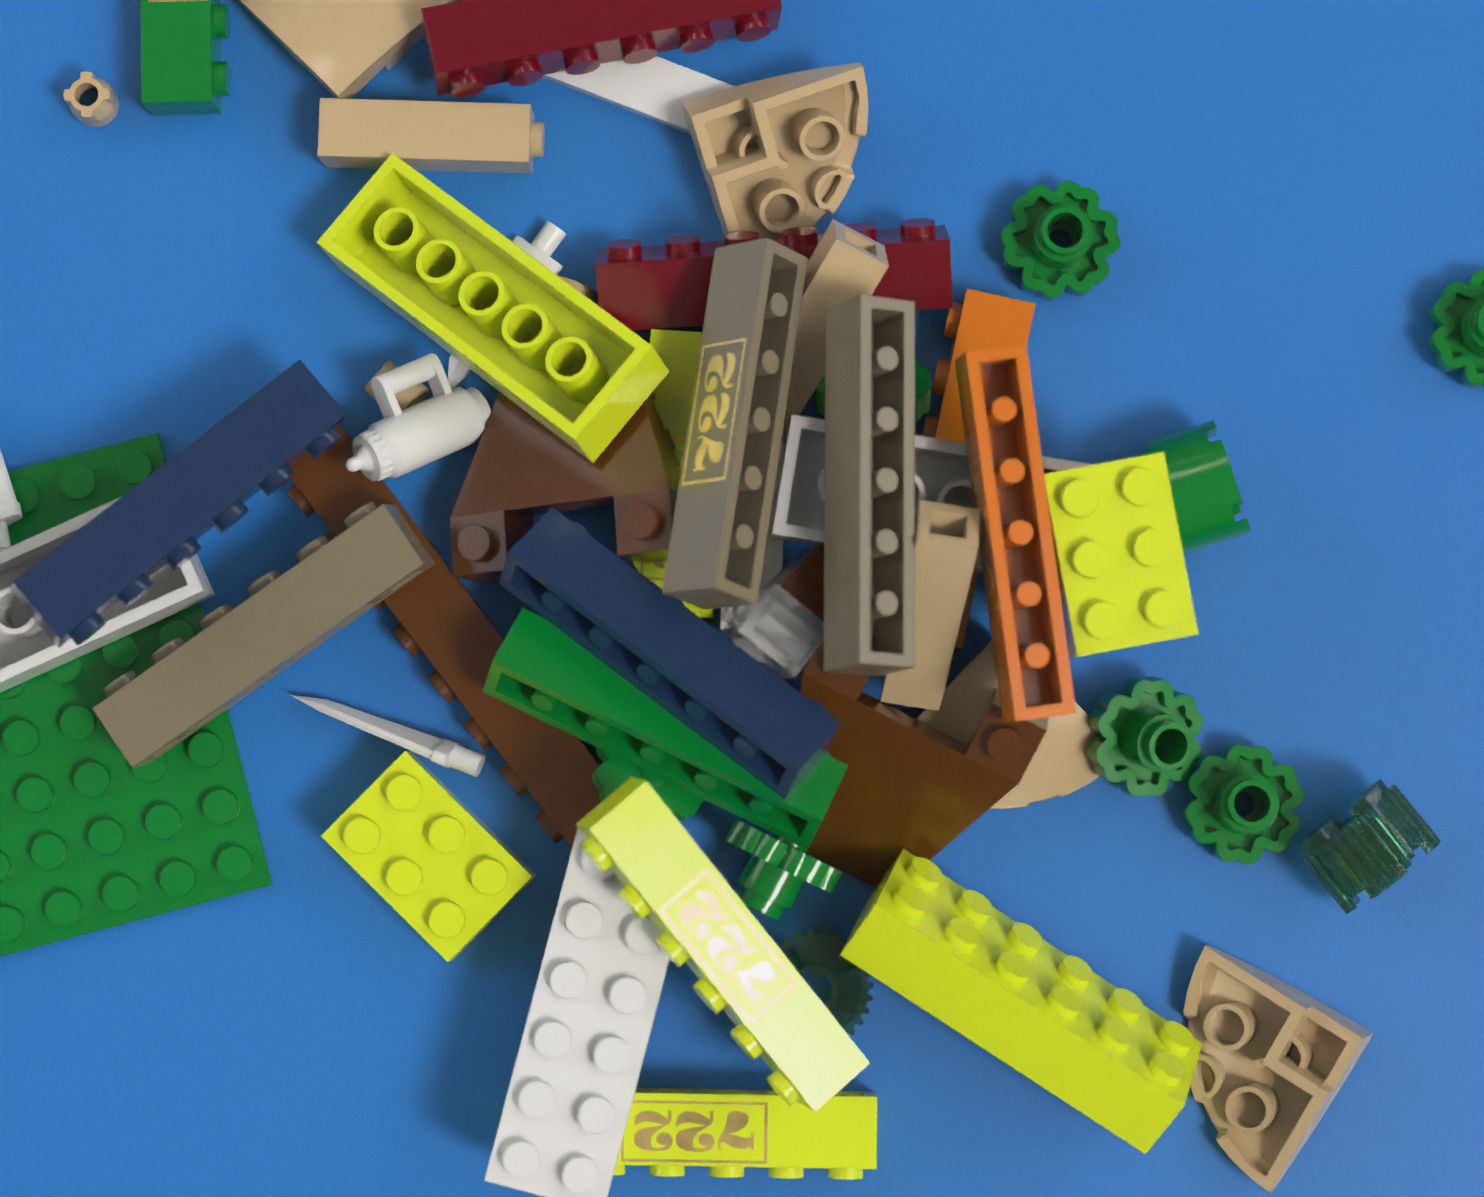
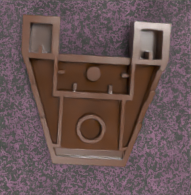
(530, 470)
(906, 778)

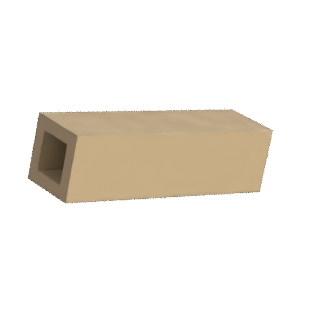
(429, 135)
(837, 271)
(943, 571)

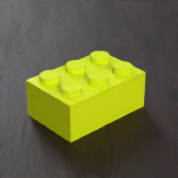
(1119, 555)
(428, 855)

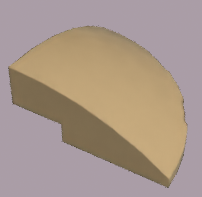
(343, 39)
(780, 146)
(1061, 757)
(1264, 1061)

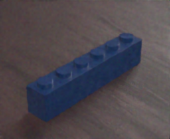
(178, 505)
(668, 652)

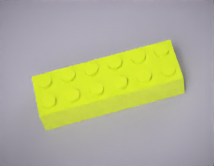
(494, 307)
(1024, 1000)

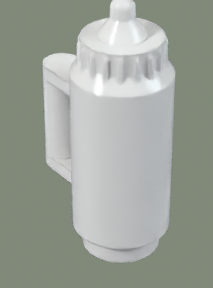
(423, 431)

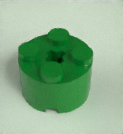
(1201, 486)

